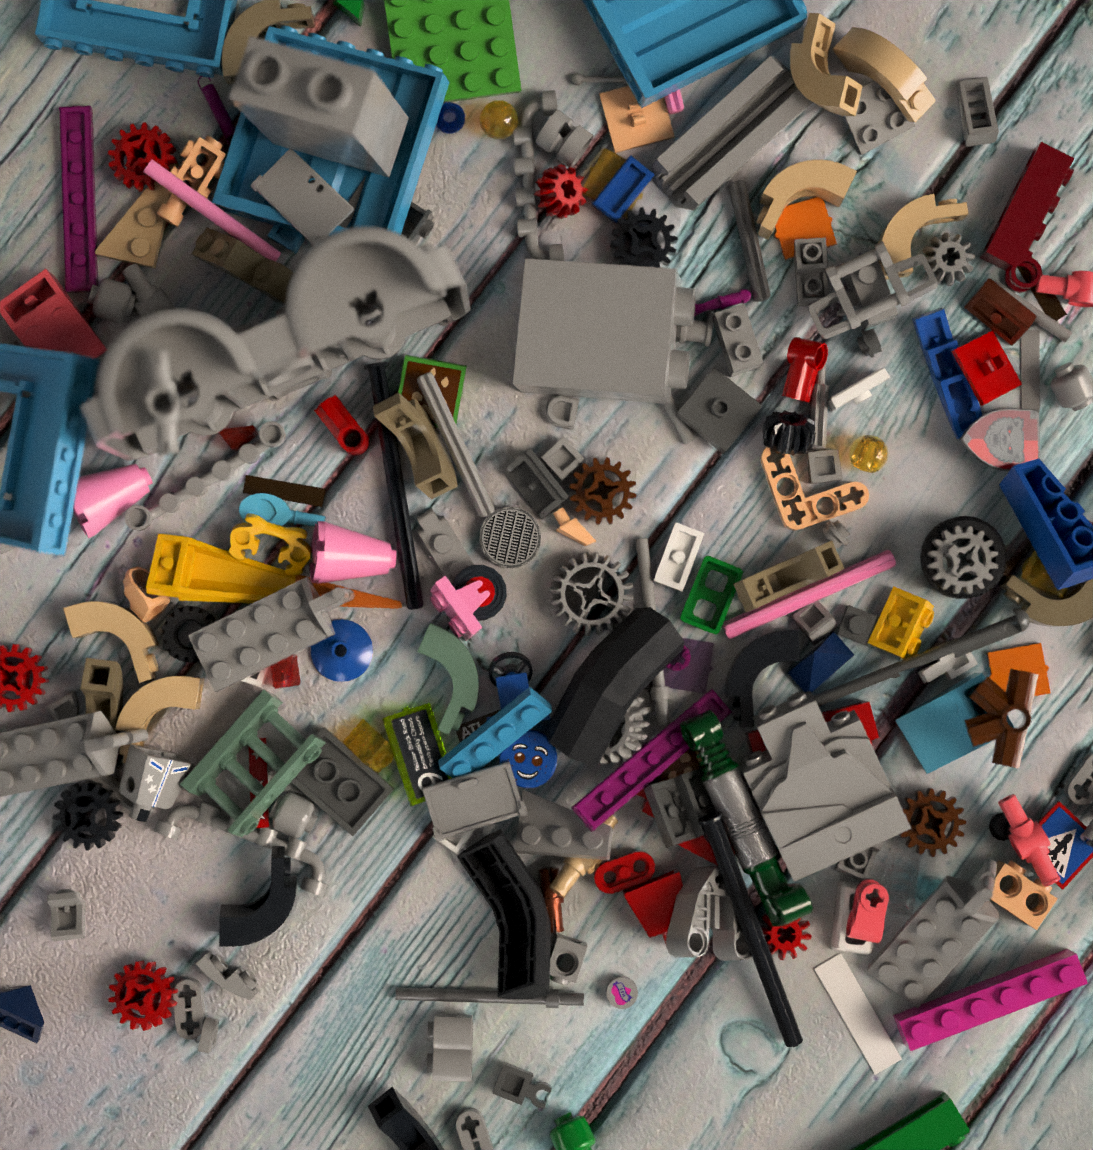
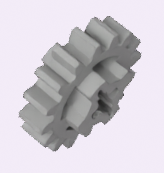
(974, 567)

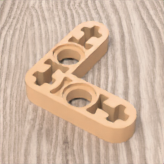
(808, 504)

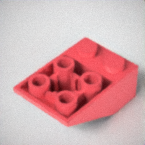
(48, 318)

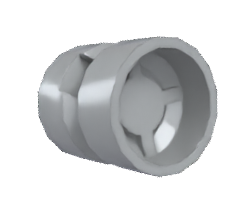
(564, 138)

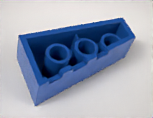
(1051, 522)

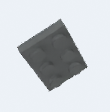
(342, 784)

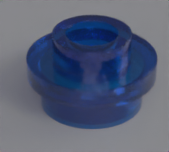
(454, 126)

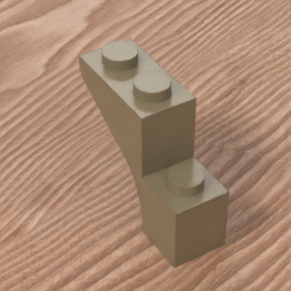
(244, 264)

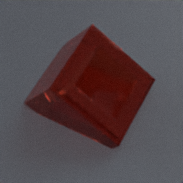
(239, 436)

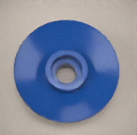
(355, 660)

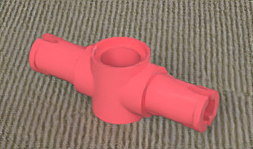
(1074, 287)
(1029, 840)

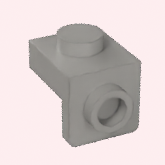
(67, 915)

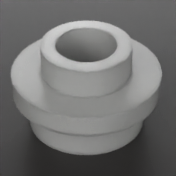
(836, 532)

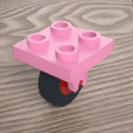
(472, 597)

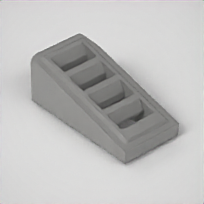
(982, 130)

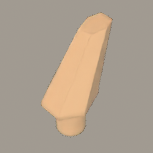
(572, 528)

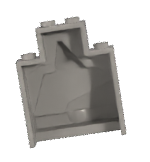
(820, 785)

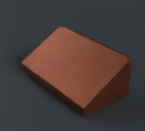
(1000, 311)

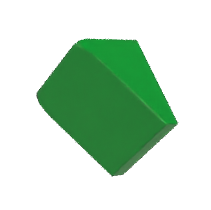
(352, 8)

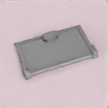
(310, 207)
(469, 804)

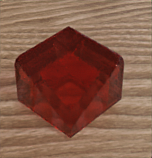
(286, 673)

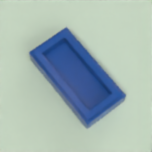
(623, 189)

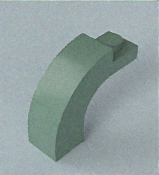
(459, 662)

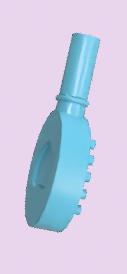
(275, 511)

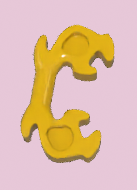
(244, 537)

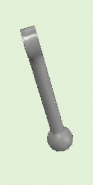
(577, 79)

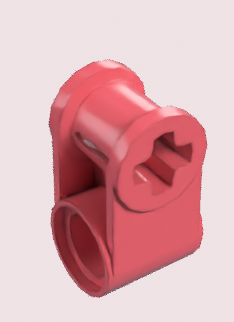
(868, 917)

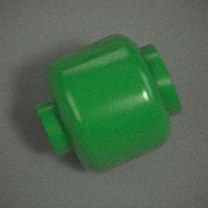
(572, 1133)

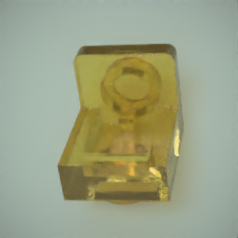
(1036, 576)
(369, 746)

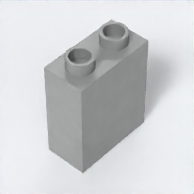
(319, 106)
(602, 331)

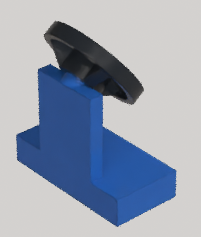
(512, 680)

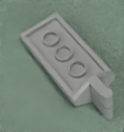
(266, 632)
(60, 752)
(937, 935)

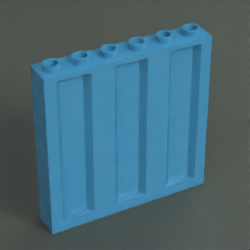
(681, 41)
(383, 199)

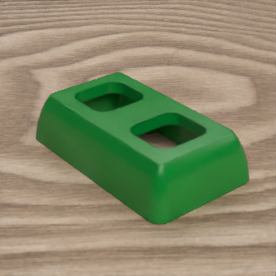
(721, 599)

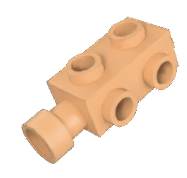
(195, 174)

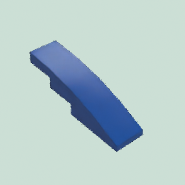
(951, 385)

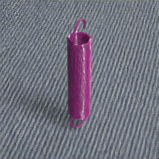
(218, 110)

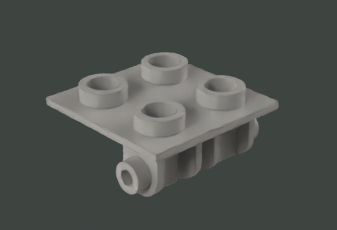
(876, 119)

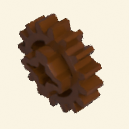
(599, 478)
(943, 817)

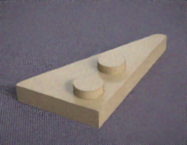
(139, 232)

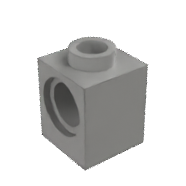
(568, 945)

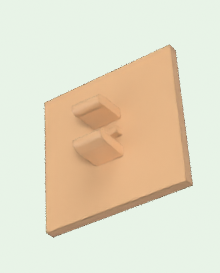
(632, 125)

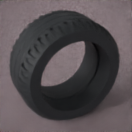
(978, 525)

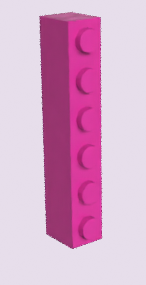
(990, 999)

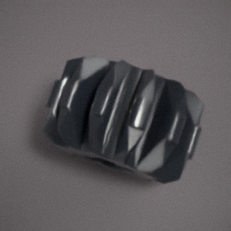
(789, 433)

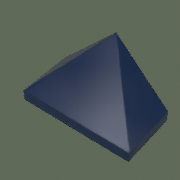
(820, 663)
(21, 1013)

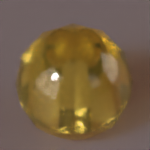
(498, 119)
(868, 453)

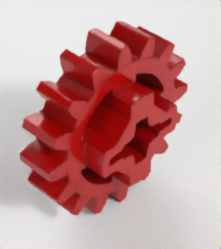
(140, 143)
(24, 669)
(150, 1004)

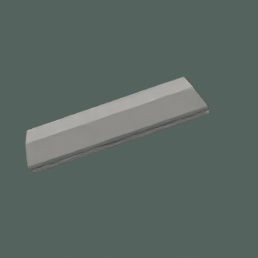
(729, 135)

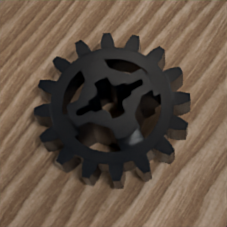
(652, 231)
(97, 825)

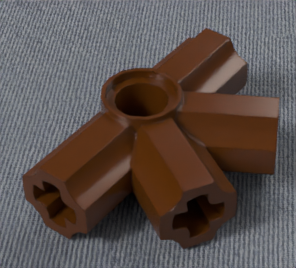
(994, 724)

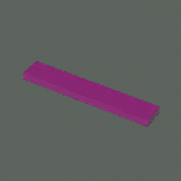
(78, 198)
(643, 765)

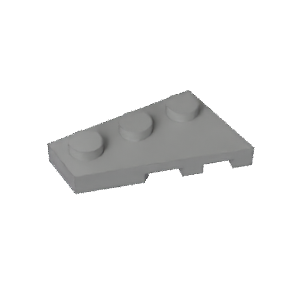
(559, 832)

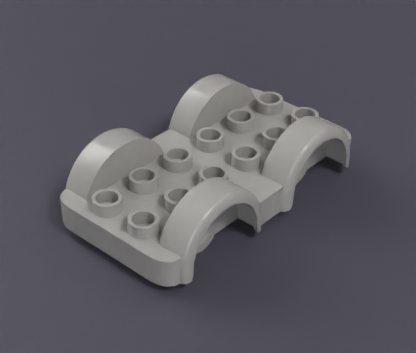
(319, 329)

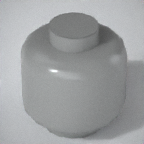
(112, 300)
(1073, 386)
(293, 815)

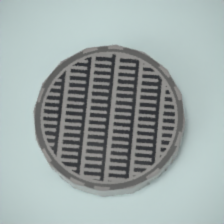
(510, 537)

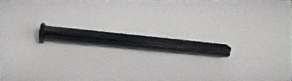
(396, 493)
(751, 928)

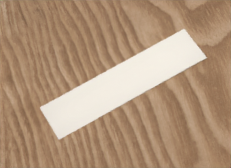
(858, 1013)

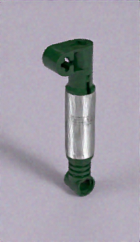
(743, 822)

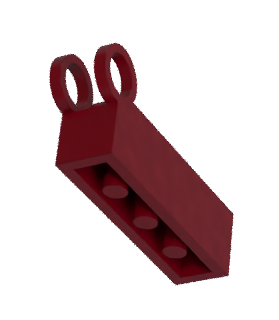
(1024, 215)

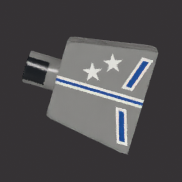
(152, 779)

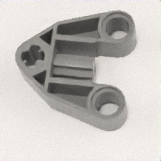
(703, 906)

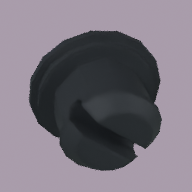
(999, 827)

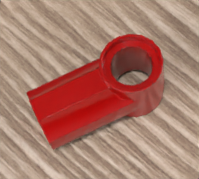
(805, 360)
(341, 424)

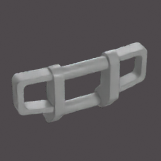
(884, 304)

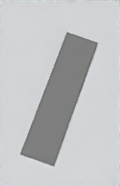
(1030, 370)

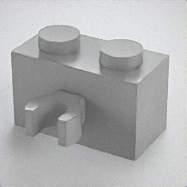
(865, 288)

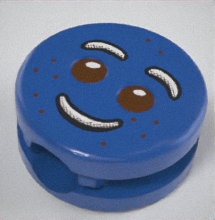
(531, 759)

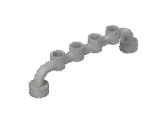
(525, 167)
(270, 434)
(265, 837)

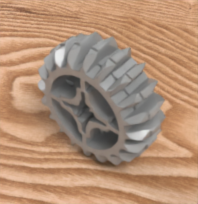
(602, 569)
(629, 741)

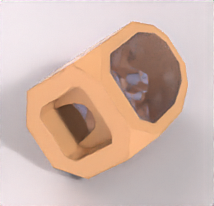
(142, 604)

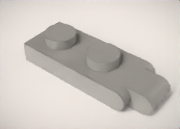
(443, 544)

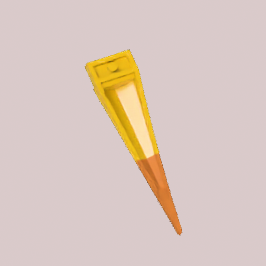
(210, 574)

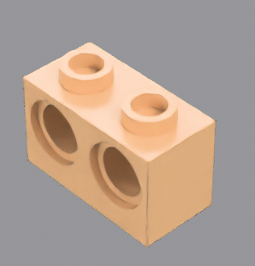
(1015, 898)

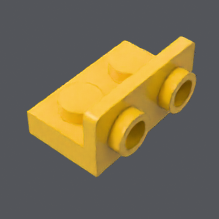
(902, 624)

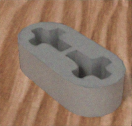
(1079, 776)
(197, 1008)
(482, 1134)

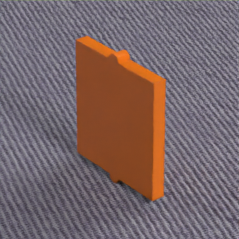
(804, 221)
(1022, 658)

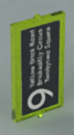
(416, 749)

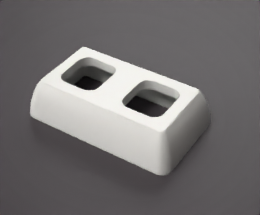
(838, 943)

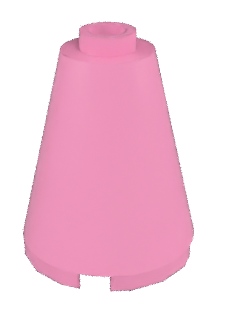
(107, 495)
(347, 554)

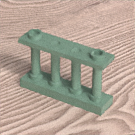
(223, 757)

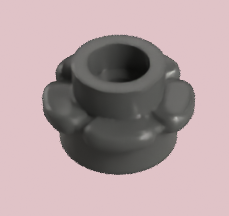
(869, 342)

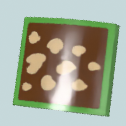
(448, 376)

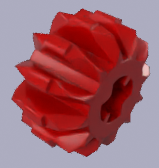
(560, 191)
(786, 944)

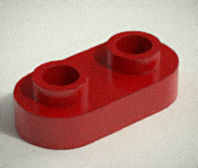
(625, 874)

